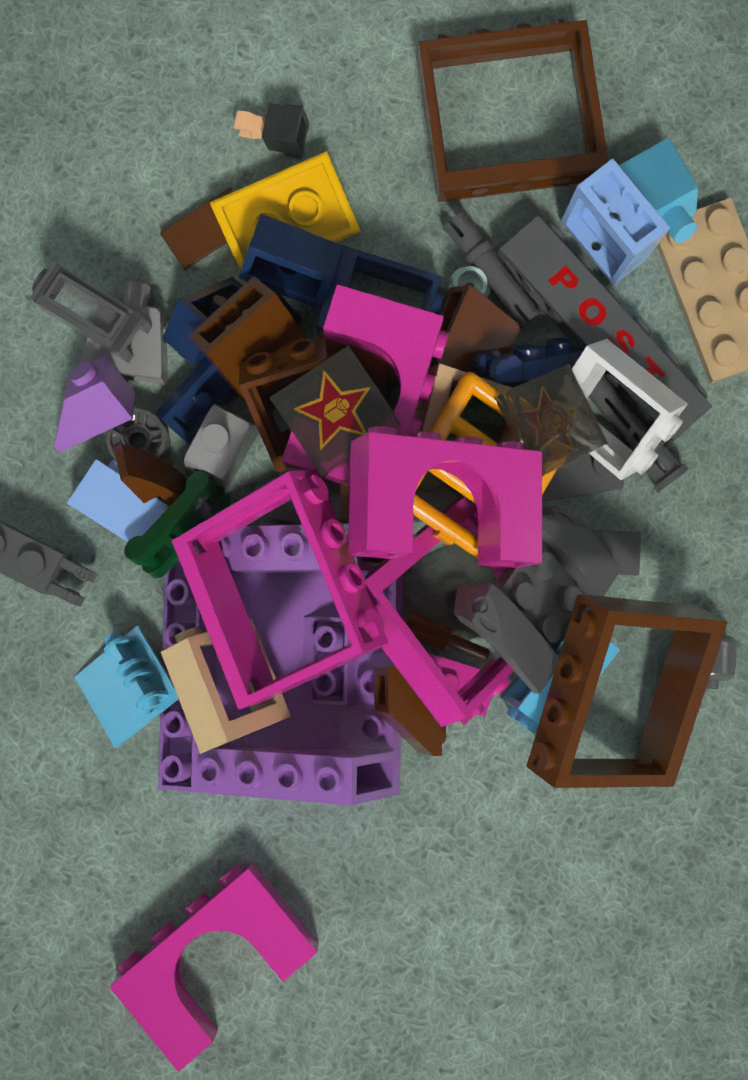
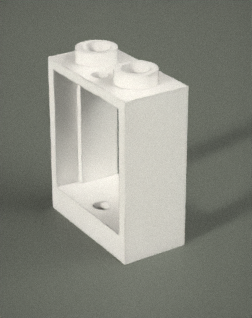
(616, 455)

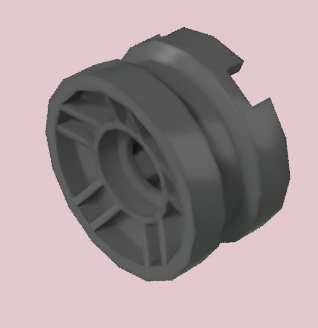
(145, 423)

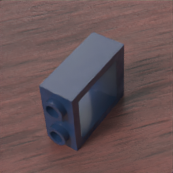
(358, 261)

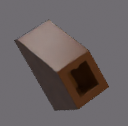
(406, 712)

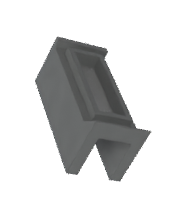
(87, 310)

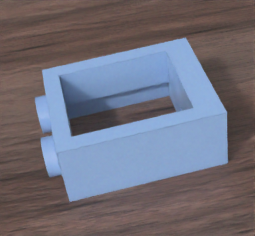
(623, 240)

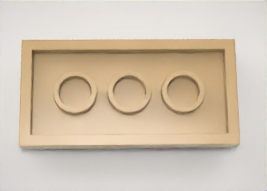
(712, 287)

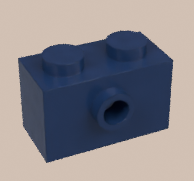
(291, 261)

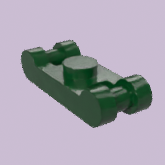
(195, 505)

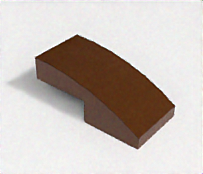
(148, 475)

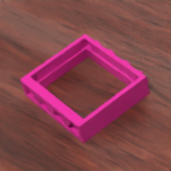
(224, 610)
(408, 653)

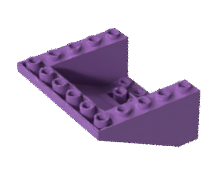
(334, 740)

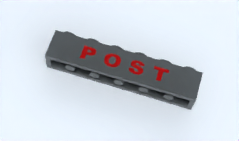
(591, 312)

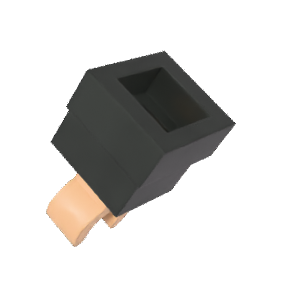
(281, 131)

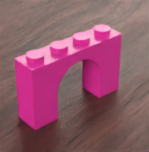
(400, 336)
(500, 478)
(153, 983)

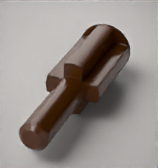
(441, 636)

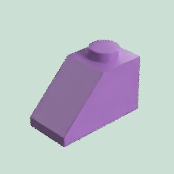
(93, 403)

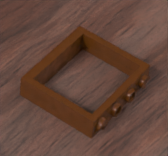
(516, 42)
(672, 709)

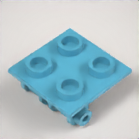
(126, 685)

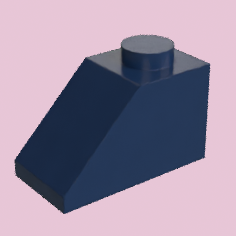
(193, 311)

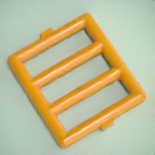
(450, 421)

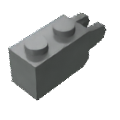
(39, 564)

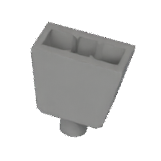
(148, 350)
(221, 445)

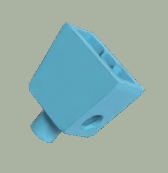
(667, 187)

